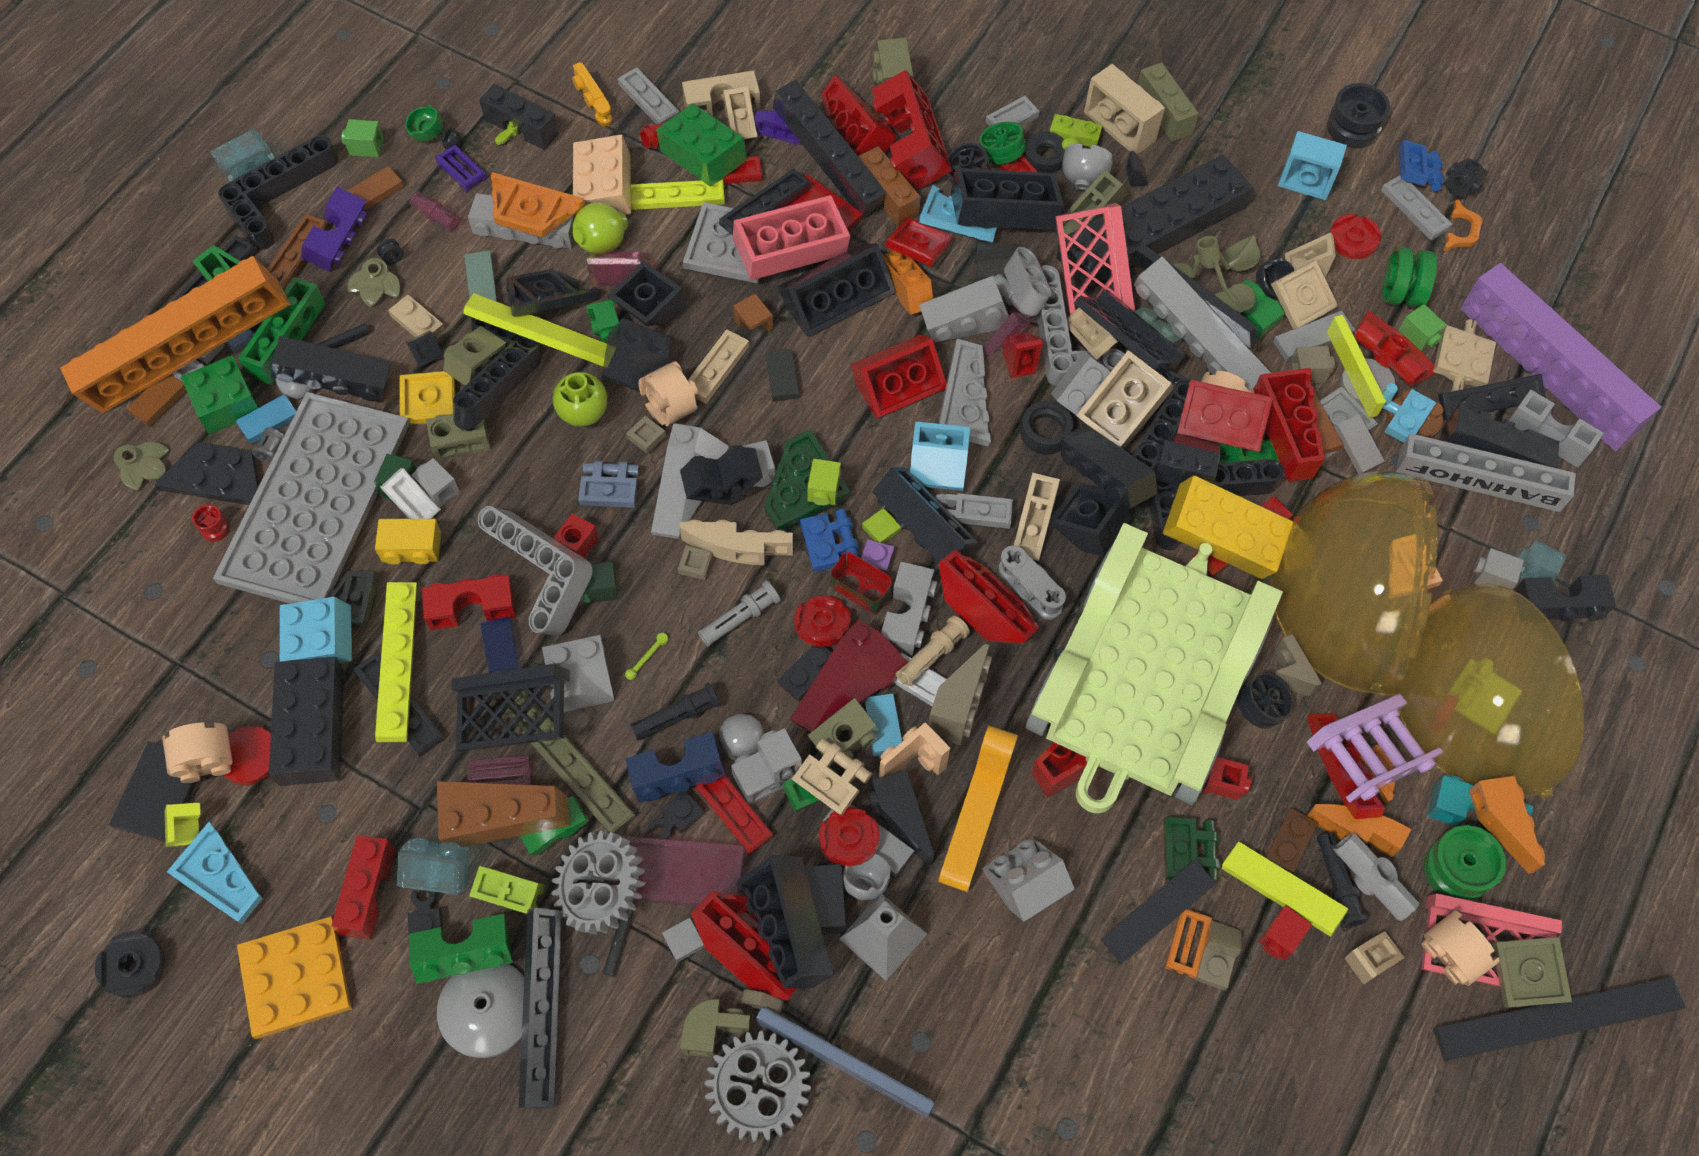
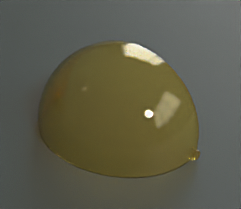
(1494, 691)

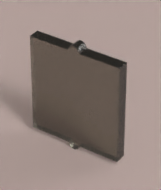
(993, 258)

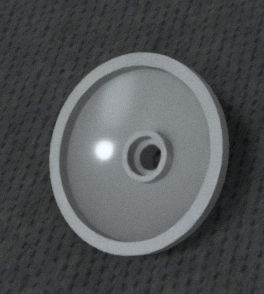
(485, 1030)

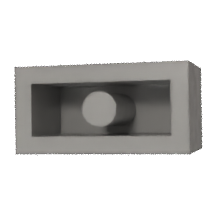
(1080, 382)

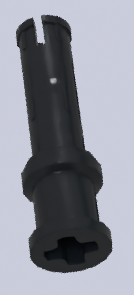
(687, 707)
(1341, 882)

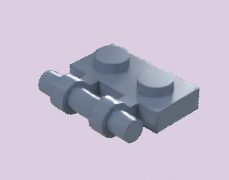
(608, 491)

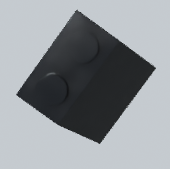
(649, 296)
(633, 353)
(1186, 457)
(1090, 519)

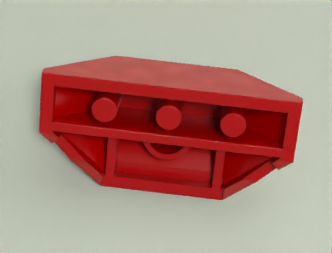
(984, 600)
(733, 939)

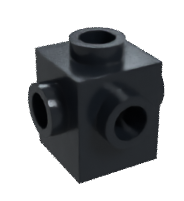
(1465, 178)

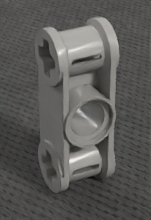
(1031, 582)

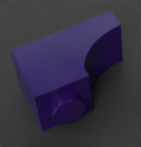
(771, 125)

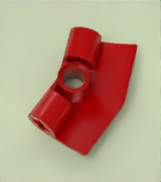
(1393, 350)

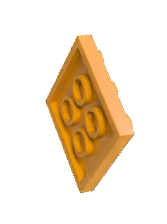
(293, 977)

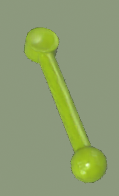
(662, 639)

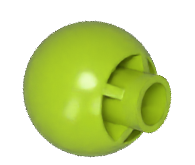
(599, 228)
(580, 399)

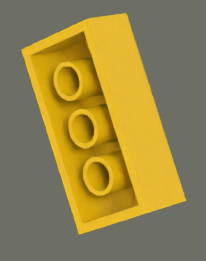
(1233, 526)

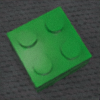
(219, 394)

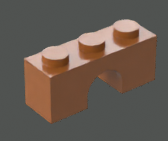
(900, 198)

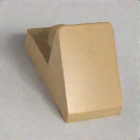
(739, 112)
(1374, 957)

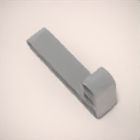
(1058, 335)
(566, 569)

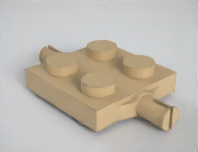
(1464, 356)

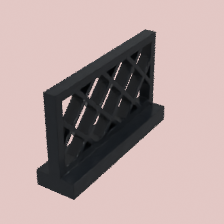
(1131, 330)
(511, 682)

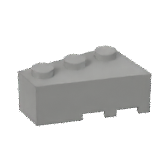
(965, 311)

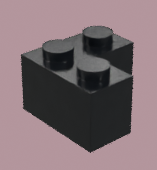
(723, 478)

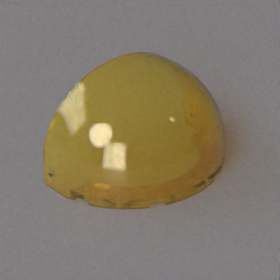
(1360, 578)

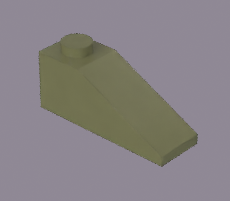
(1100, 193)

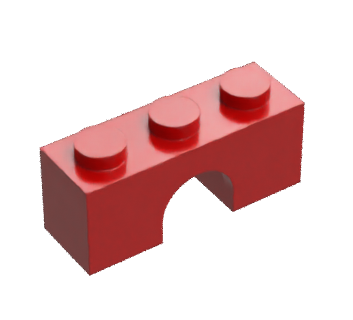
(444, 601)
(357, 907)

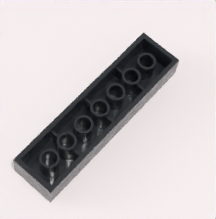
(1167, 216)

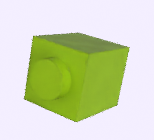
(824, 482)

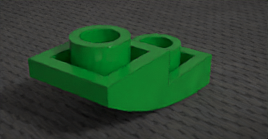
(540, 841)

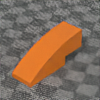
(1379, 832)

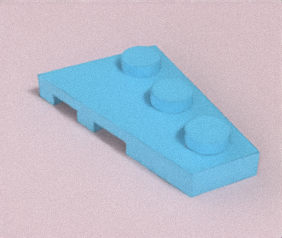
(940, 213)
(216, 875)

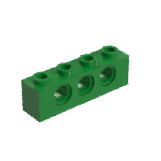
(289, 322)

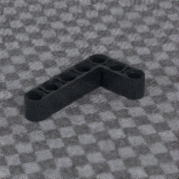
(271, 180)
(497, 378)
(1173, 406)
(1227, 476)

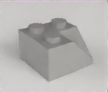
(588, 672)

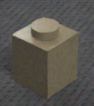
(1317, 359)

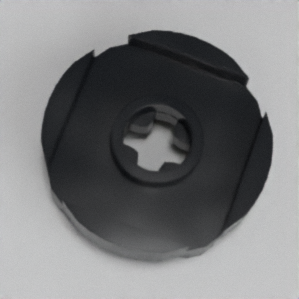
(143, 977)

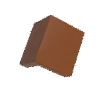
(752, 313)

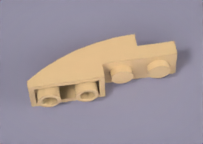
(734, 546)

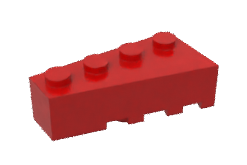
(1058, 769)

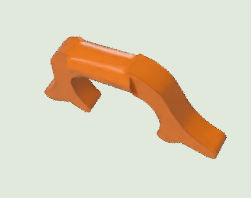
(1475, 222)

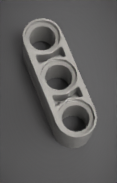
(1027, 281)

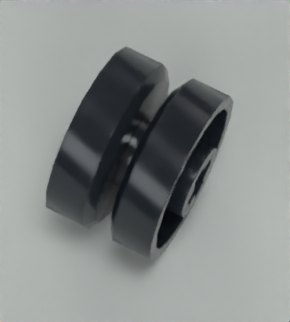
(1358, 115)

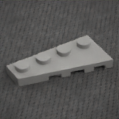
(965, 392)

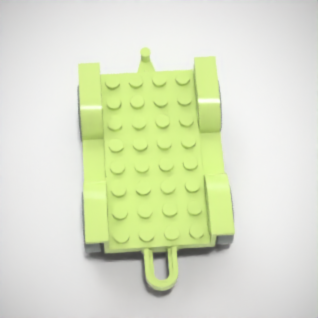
(1152, 670)

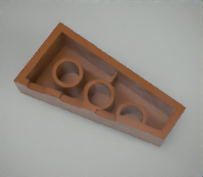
(494, 812)

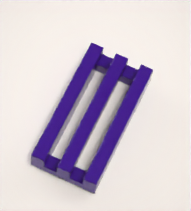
(471, 180)

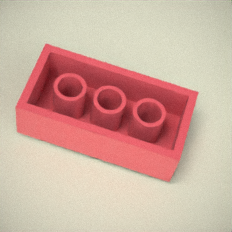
(790, 237)

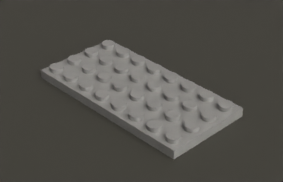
(311, 501)

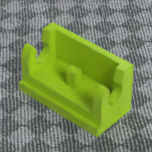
(506, 889)

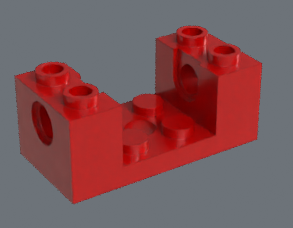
(922, 153)

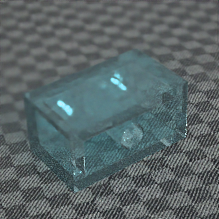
(241, 155)
(433, 866)

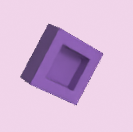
(878, 555)

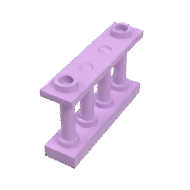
(1370, 721)

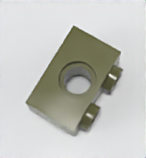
(472, 354)
(849, 717)

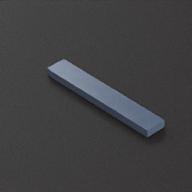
(845, 1062)

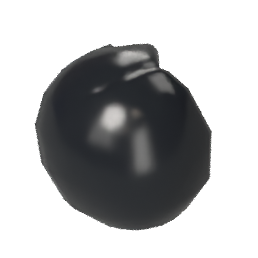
(1271, 272)

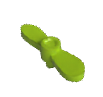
(512, 131)

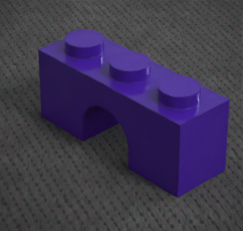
(326, 247)

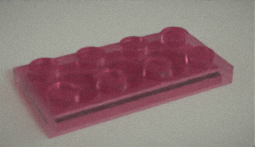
(686, 870)

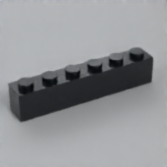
(828, 148)

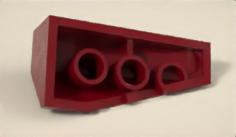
(855, 669)

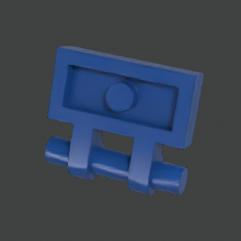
(1419, 166)
(820, 541)

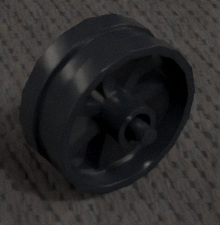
(965, 156)
(1257, 709)

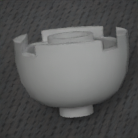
(1084, 165)

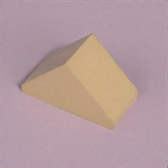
(1320, 249)

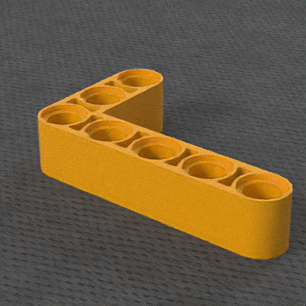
(978, 808)

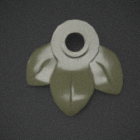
(374, 285)
(144, 464)

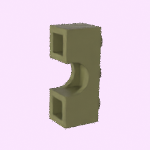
(1179, 113)

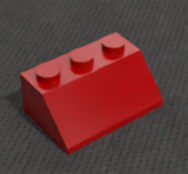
(899, 375)

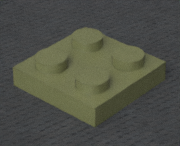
(1532, 972)

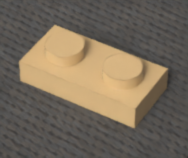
(415, 317)

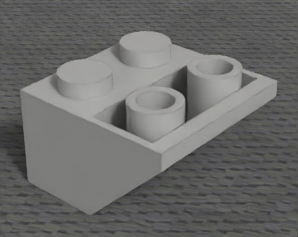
(1029, 878)

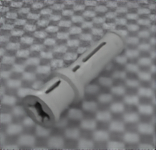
(749, 607)

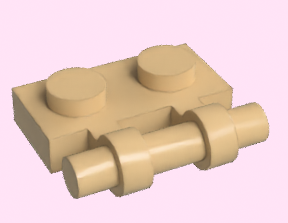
(825, 783)

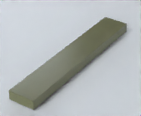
(576, 773)

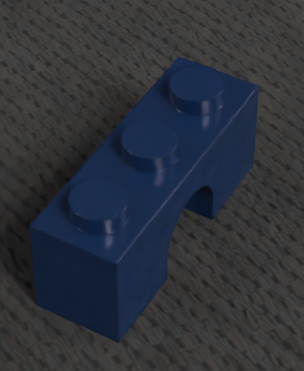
(700, 765)

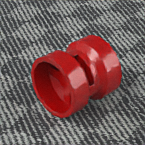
(210, 523)

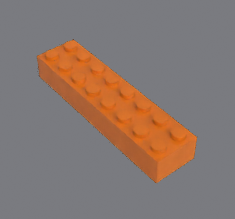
(175, 335)

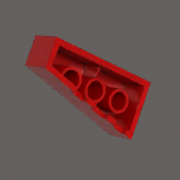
(1293, 422)

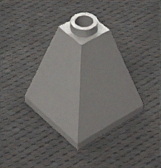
(883, 936)

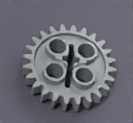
(599, 854)
(747, 1115)

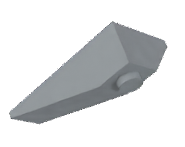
(672, 503)

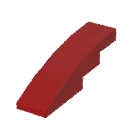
(1341, 779)

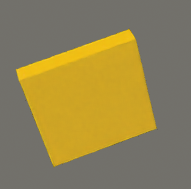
(426, 396)

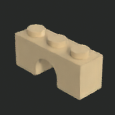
(708, 91)

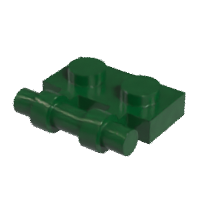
(1181, 846)

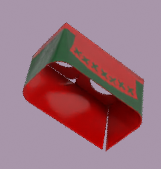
(862, 571)

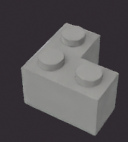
(768, 768)

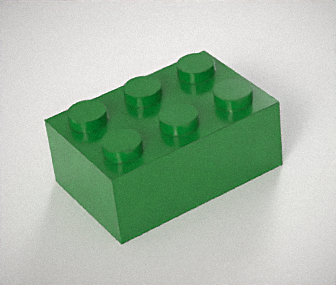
(701, 144)

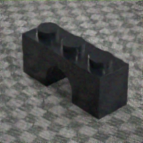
(535, 122)
(1589, 597)

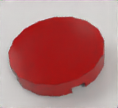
(1355, 236)
(822, 621)
(249, 755)
(849, 837)

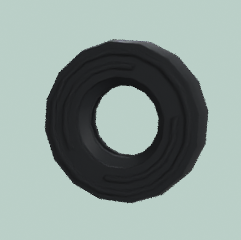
(1045, 139)

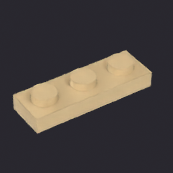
(1090, 333)
(718, 364)

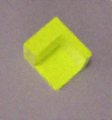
(181, 823)

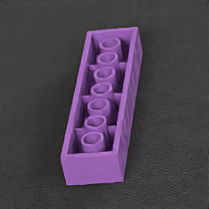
(1568, 362)

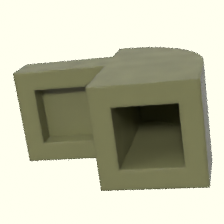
(705, 1022)

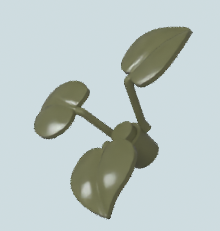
(1238, 257)

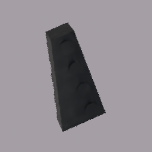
(1501, 438)
(787, 920)

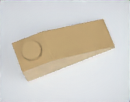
(1036, 514)

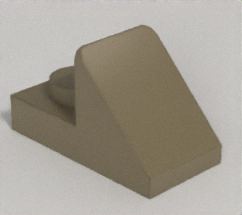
(1298, 671)
(1219, 954)

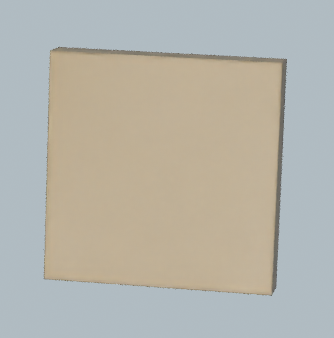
(1304, 294)

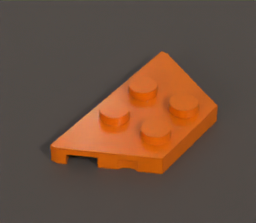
(531, 206)

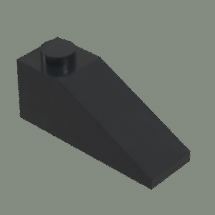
(900, 811)

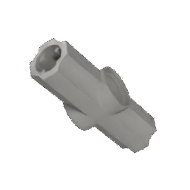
(1376, 876)

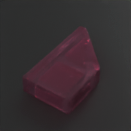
(1013, 325)

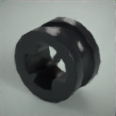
(390, 251)

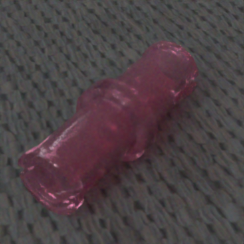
(434, 211)

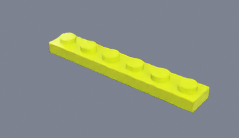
(396, 662)

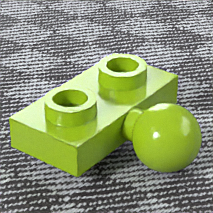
(1076, 131)

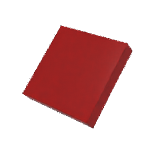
(919, 241)

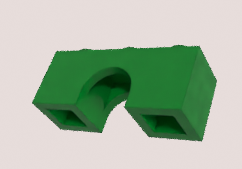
(485, 948)

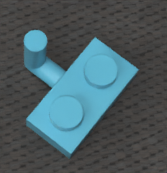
(1407, 416)

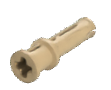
(941, 643)

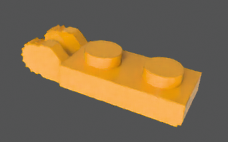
(592, 94)

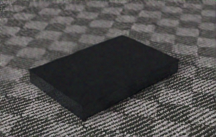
(148, 793)

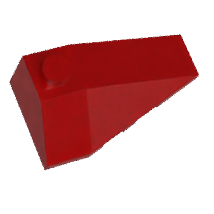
(855, 119)

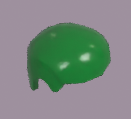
(424, 124)

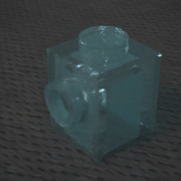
(1540, 561)

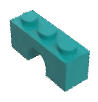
(1452, 800)

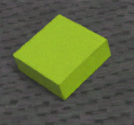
(881, 526)

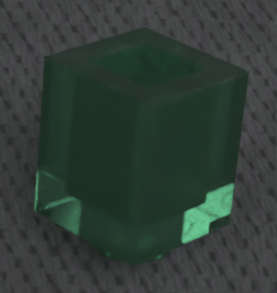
(602, 584)

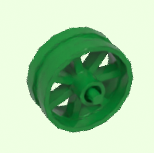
(1003, 142)

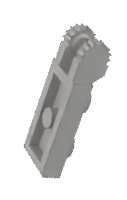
(978, 509)

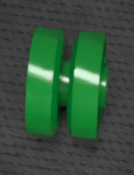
(1409, 277)
(1465, 863)

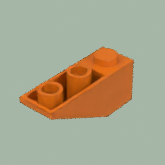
(910, 282)
(1503, 812)

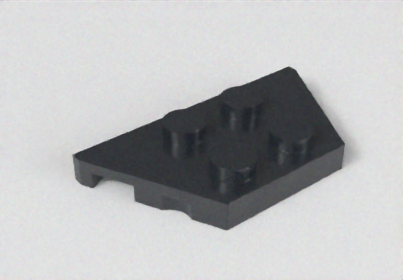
(546, 291)
(213, 474)

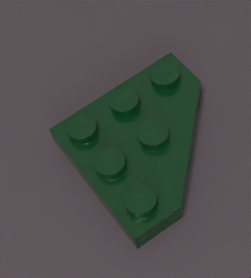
(789, 489)

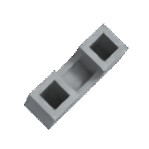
(1575, 440)
(913, 587)

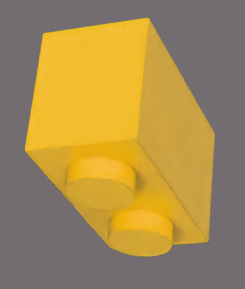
(408, 540)

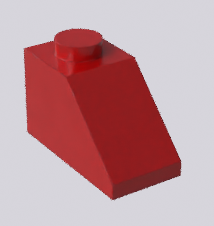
(1022, 354)

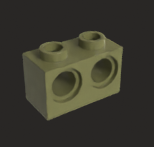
(458, 441)

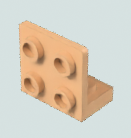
(919, 741)

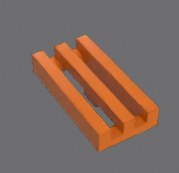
(1181, 966)

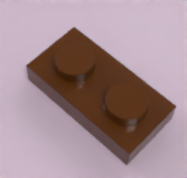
(1291, 840)

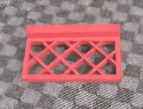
(1116, 251)
(1487, 916)

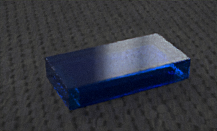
(499, 645)

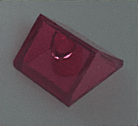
(612, 267)

